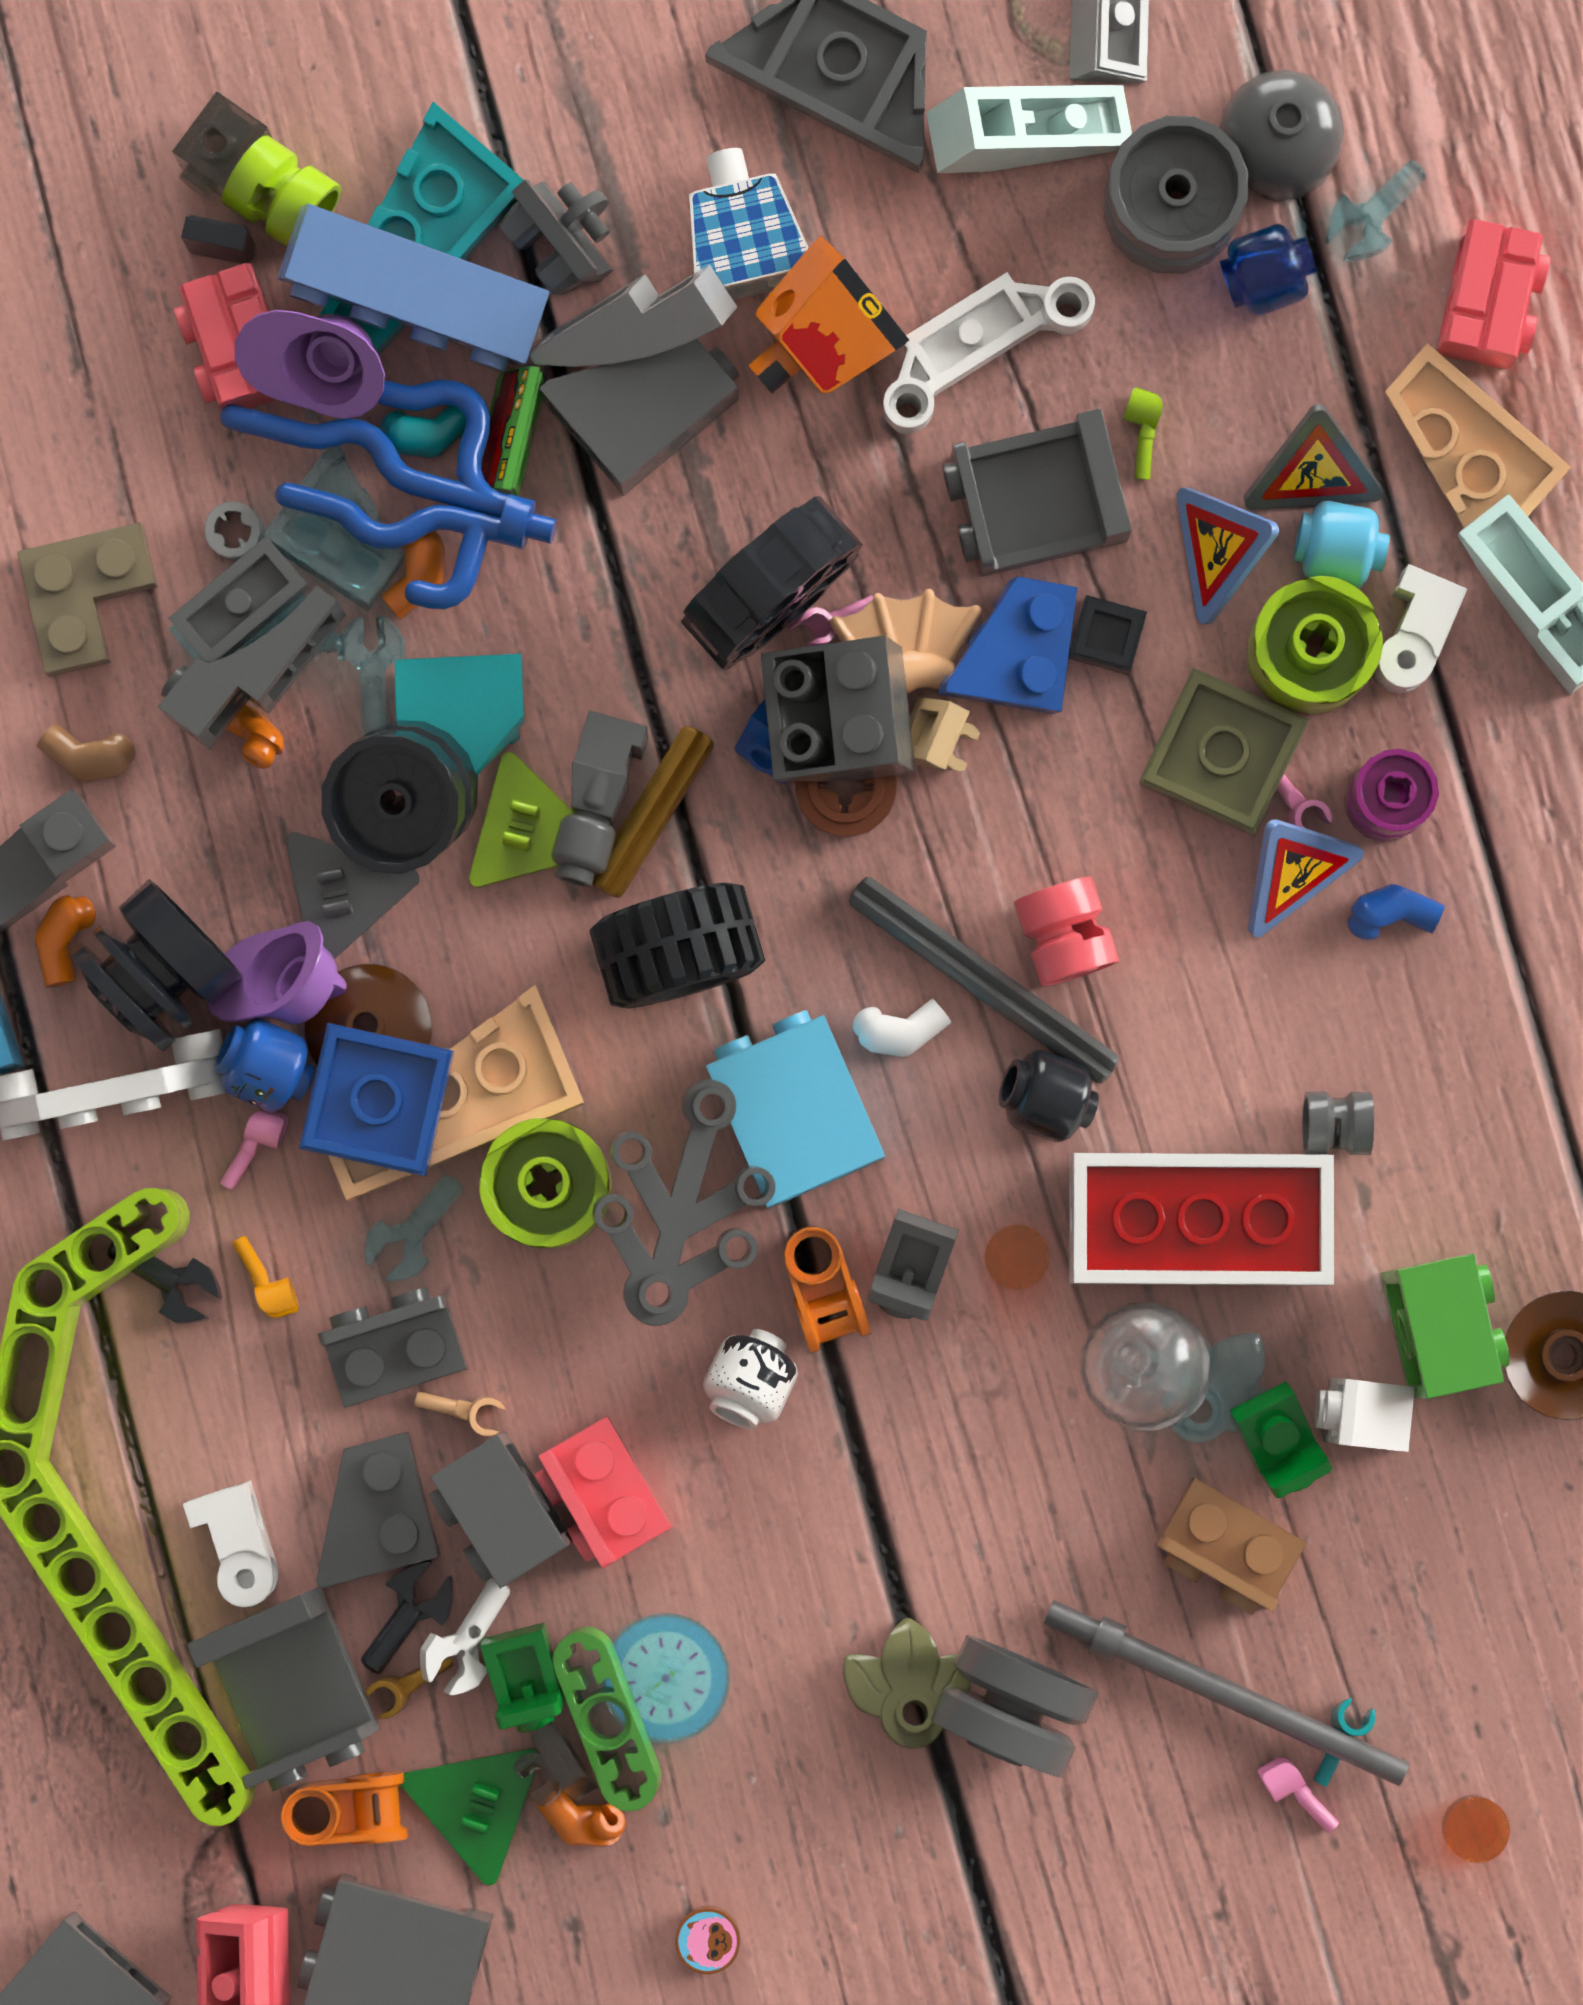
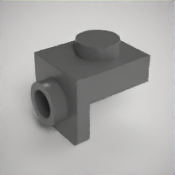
(911, 1266)

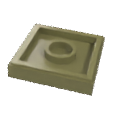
(1224, 752)

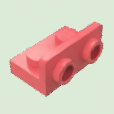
(602, 1492)

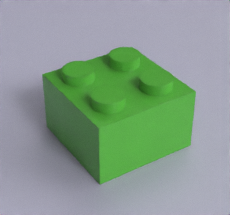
(1445, 1326)

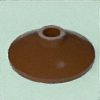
(379, 992)
(1530, 1344)

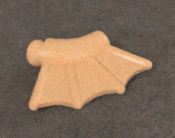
(923, 626)

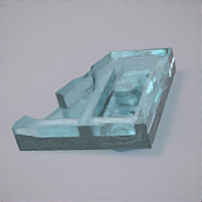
(326, 547)

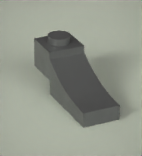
(210, 695)
(47, 854)

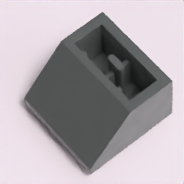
(838, 711)

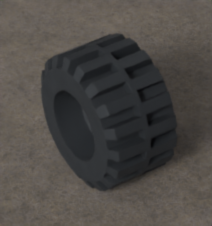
(677, 945)

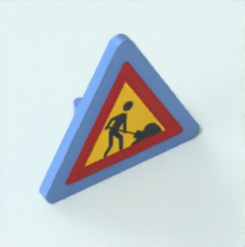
(1220, 548)
(1293, 870)

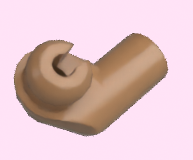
(88, 760)

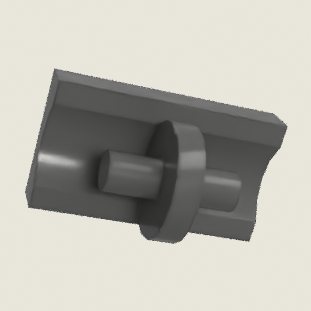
(542, 213)

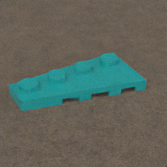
(443, 197)

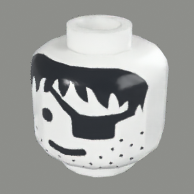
(750, 1379)

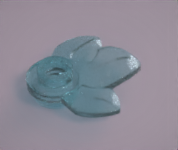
(1236, 1370)

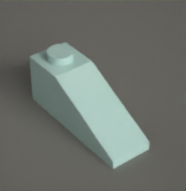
(1026, 126)

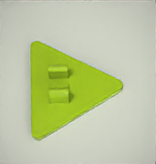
(517, 826)

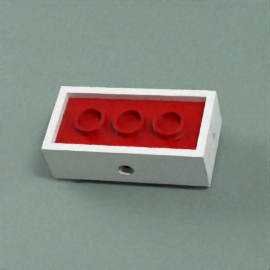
(1201, 1219)

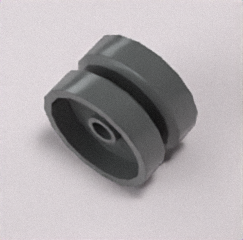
(1180, 157)
(1011, 1713)

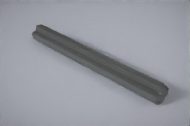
(982, 978)

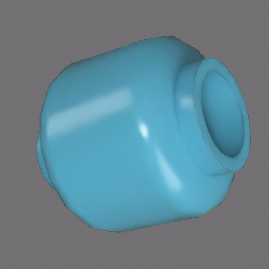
(1340, 542)

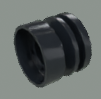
(155, 966)

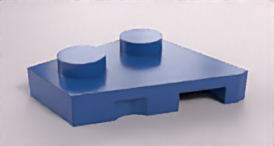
(1019, 650)

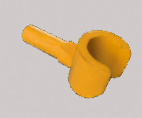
(274, 1297)

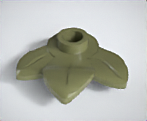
(903, 1676)

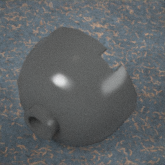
(1285, 132)

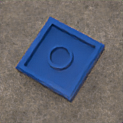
(376, 1099)

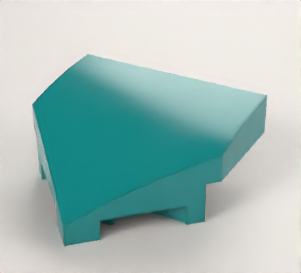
(466, 696)

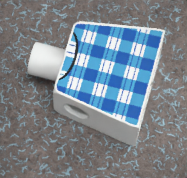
(743, 227)

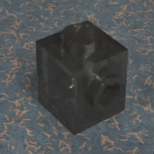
(216, 145)

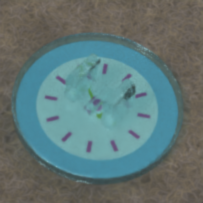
(673, 1674)

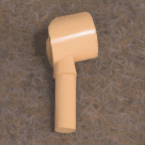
(459, 1409)

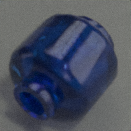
(1268, 269)

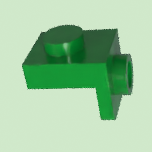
(523, 1678)

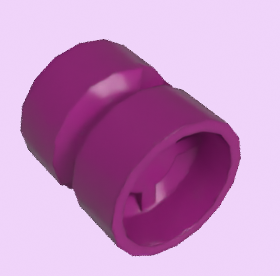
(1391, 795)

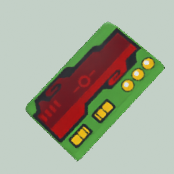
(512, 428)

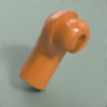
(261, 737)
(55, 934)
(584, 1823)

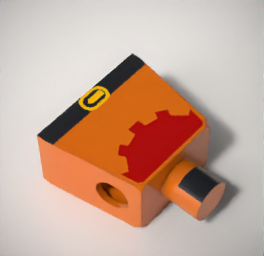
(823, 324)

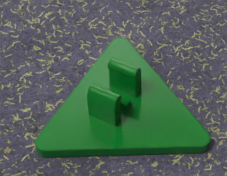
(474, 1806)

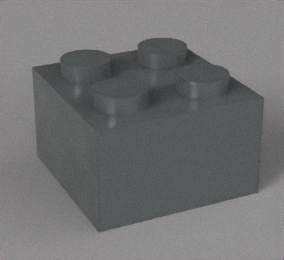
(499, 1511)

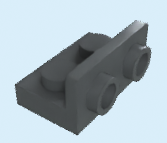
(393, 1348)

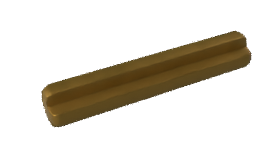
(654, 809)

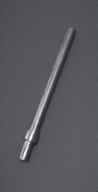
(1109, 1639)

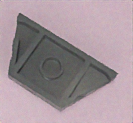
(839, 65)

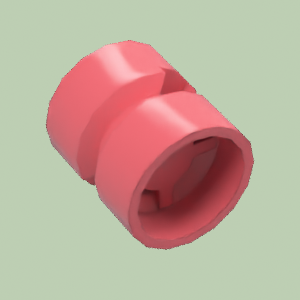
(1066, 931)

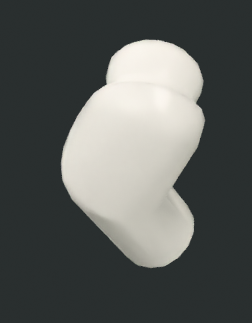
(898, 1035)

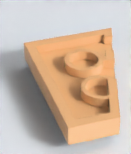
(1470, 440)

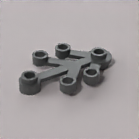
(679, 1213)

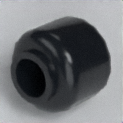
(1048, 1096)

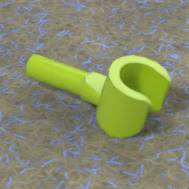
(1145, 410)

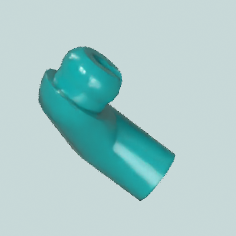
(422, 435)

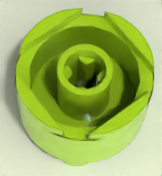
(1349, 640)
(510, 1174)

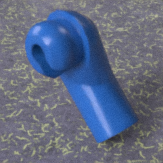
(1390, 905)

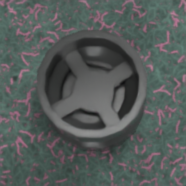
(1338, 1123)

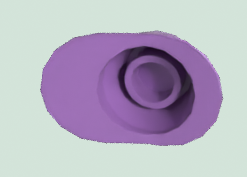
(311, 362)
(283, 978)

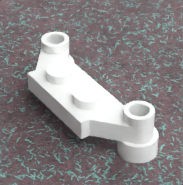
(974, 335)
(193, 1070)

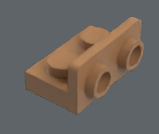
(1230, 1545)

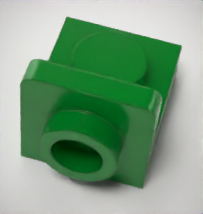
(1280, 1441)

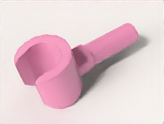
(818, 620)
(1297, 804)
(262, 1128)
(1284, 1778)

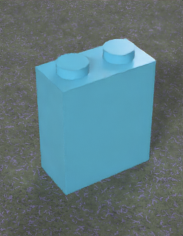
(796, 1107)

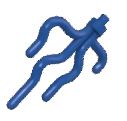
(475, 506)

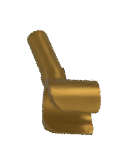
(403, 1687)

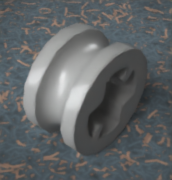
(219, 542)

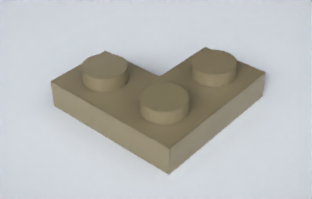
(68, 581)

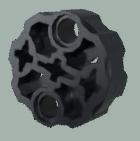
(771, 582)

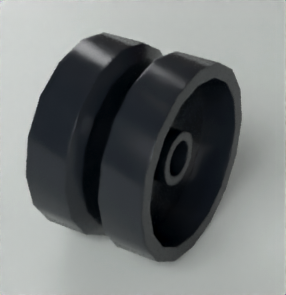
(406, 829)

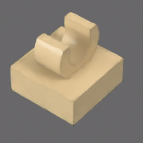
(935, 732)

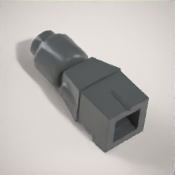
(598, 792)

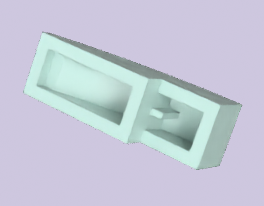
(1532, 586)

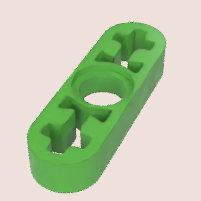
(639, 1757)

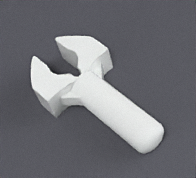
(465, 1642)

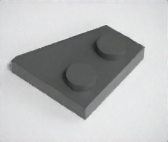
(377, 1513)

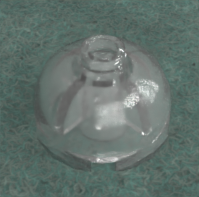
(1146, 1366)

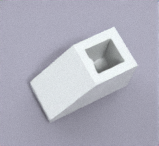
(1365, 1414)

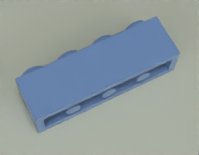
(413, 286)

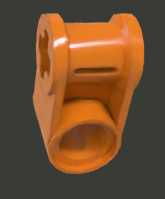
(824, 1293)
(350, 1810)

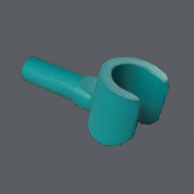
(1330, 1762)

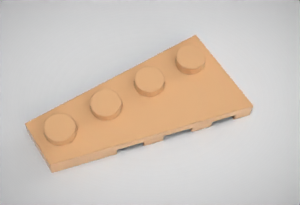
(498, 1077)

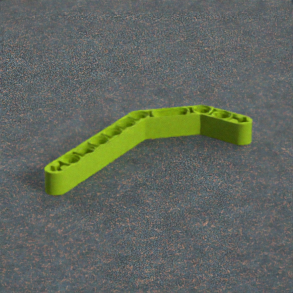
(76, 1535)

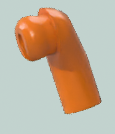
(422, 562)

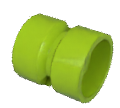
(273, 188)

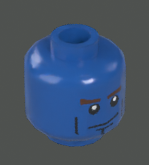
(264, 1065)

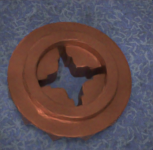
(863, 814)

